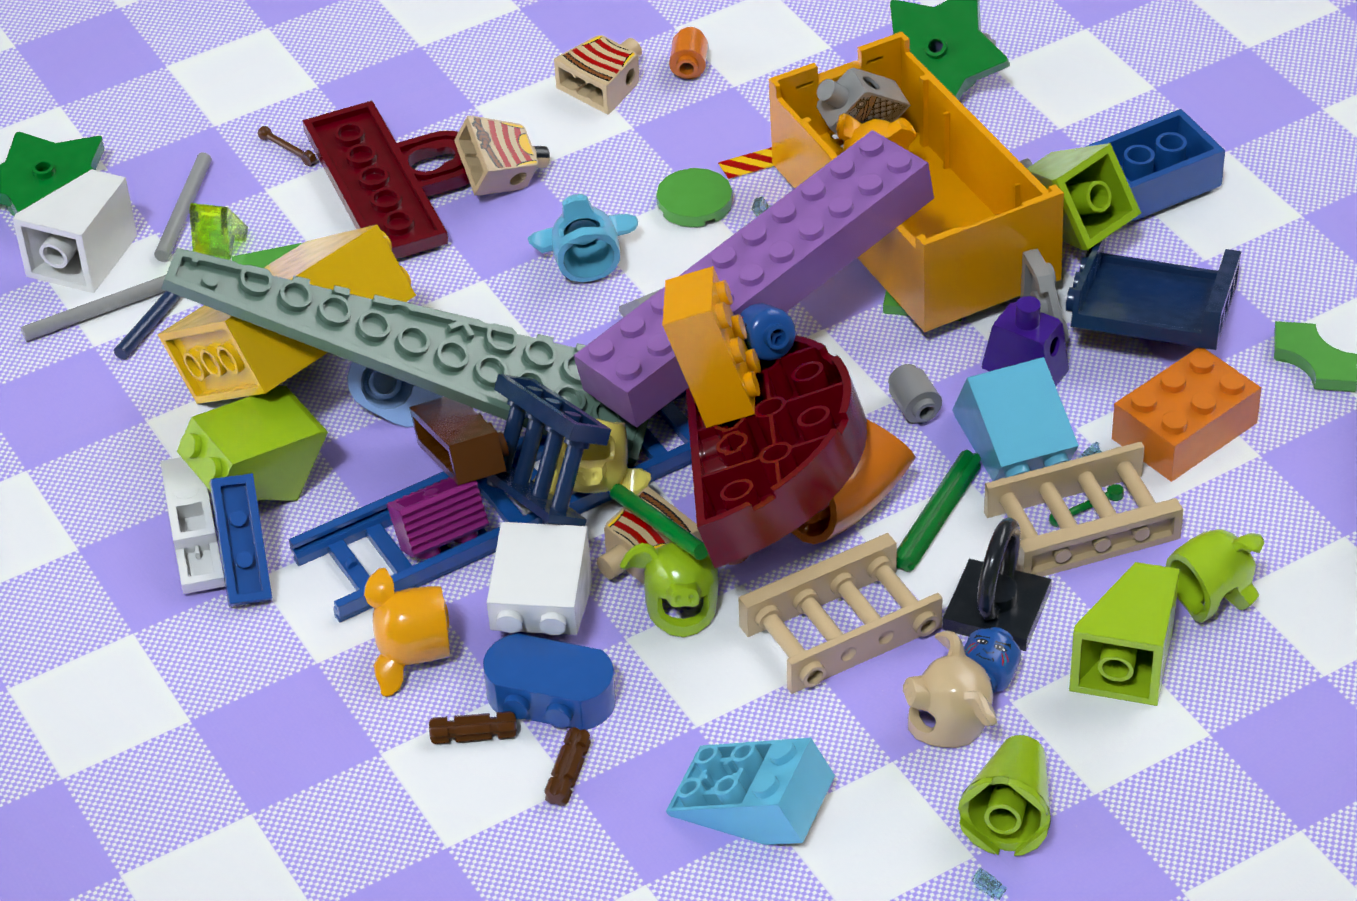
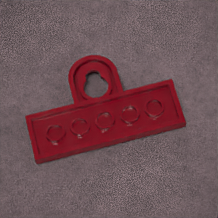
(378, 178)

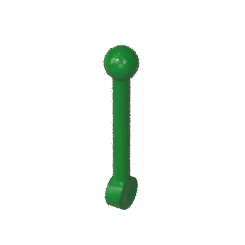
(1114, 492)

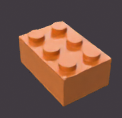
(1187, 412)

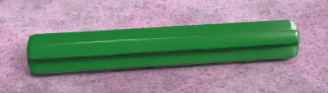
(937, 510)

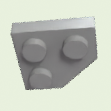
(1039, 281)

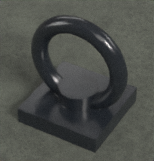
(997, 593)

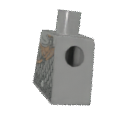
(860, 96)

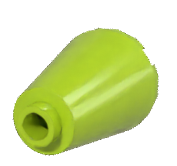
(1009, 799)

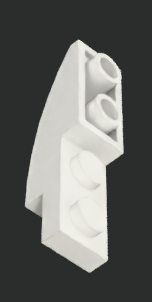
(192, 527)

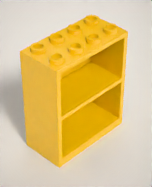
(237, 359)

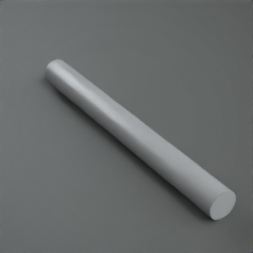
(182, 207)
(92, 309)

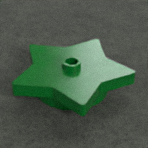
(957, 33)
(41, 167)

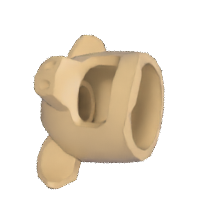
(953, 692)

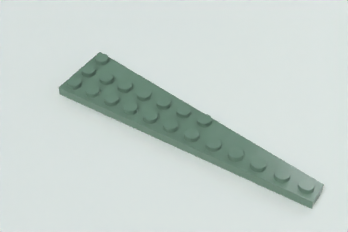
(398, 338)

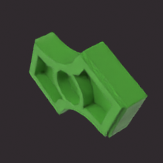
(1306, 349)

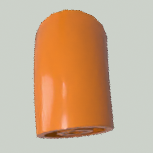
(877, 473)

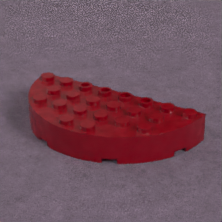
(784, 462)

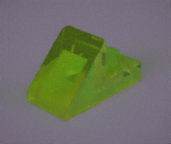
(215, 230)

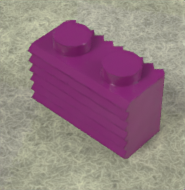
(437, 517)

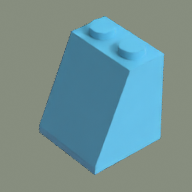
(1015, 419)

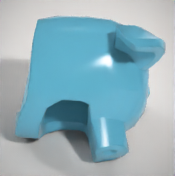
(584, 239)

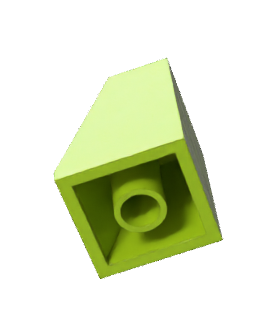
(1094, 192)
(256, 435)
(1127, 637)

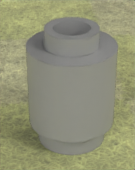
(914, 393)

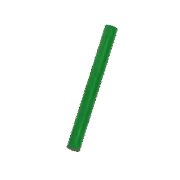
(659, 521)

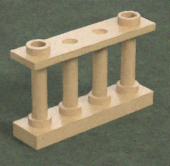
(1093, 540)
(833, 579)

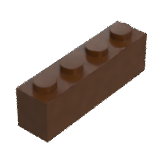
(459, 440)

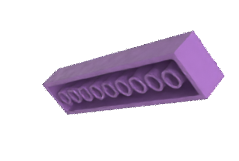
(769, 262)

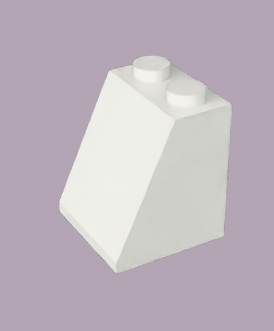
(77, 231)
(539, 579)

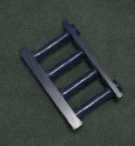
(561, 420)

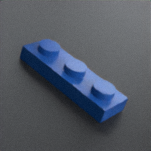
(240, 540)

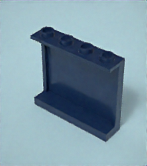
(1153, 298)

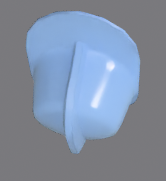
(386, 394)

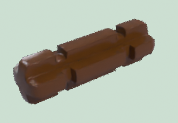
(472, 727)
(567, 766)

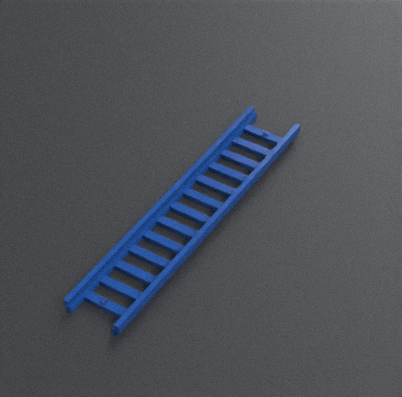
(375, 517)

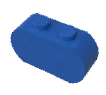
(550, 681)

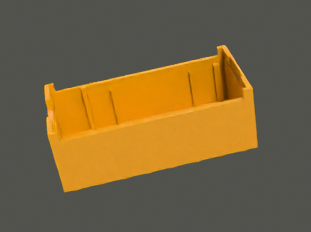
(986, 205)

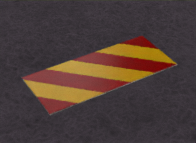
(747, 163)

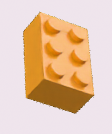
(711, 346)

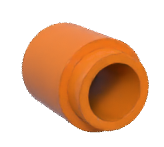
(688, 53)

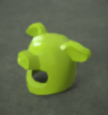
(1213, 568)
(680, 580)

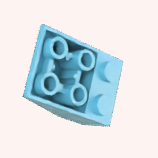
(755, 789)

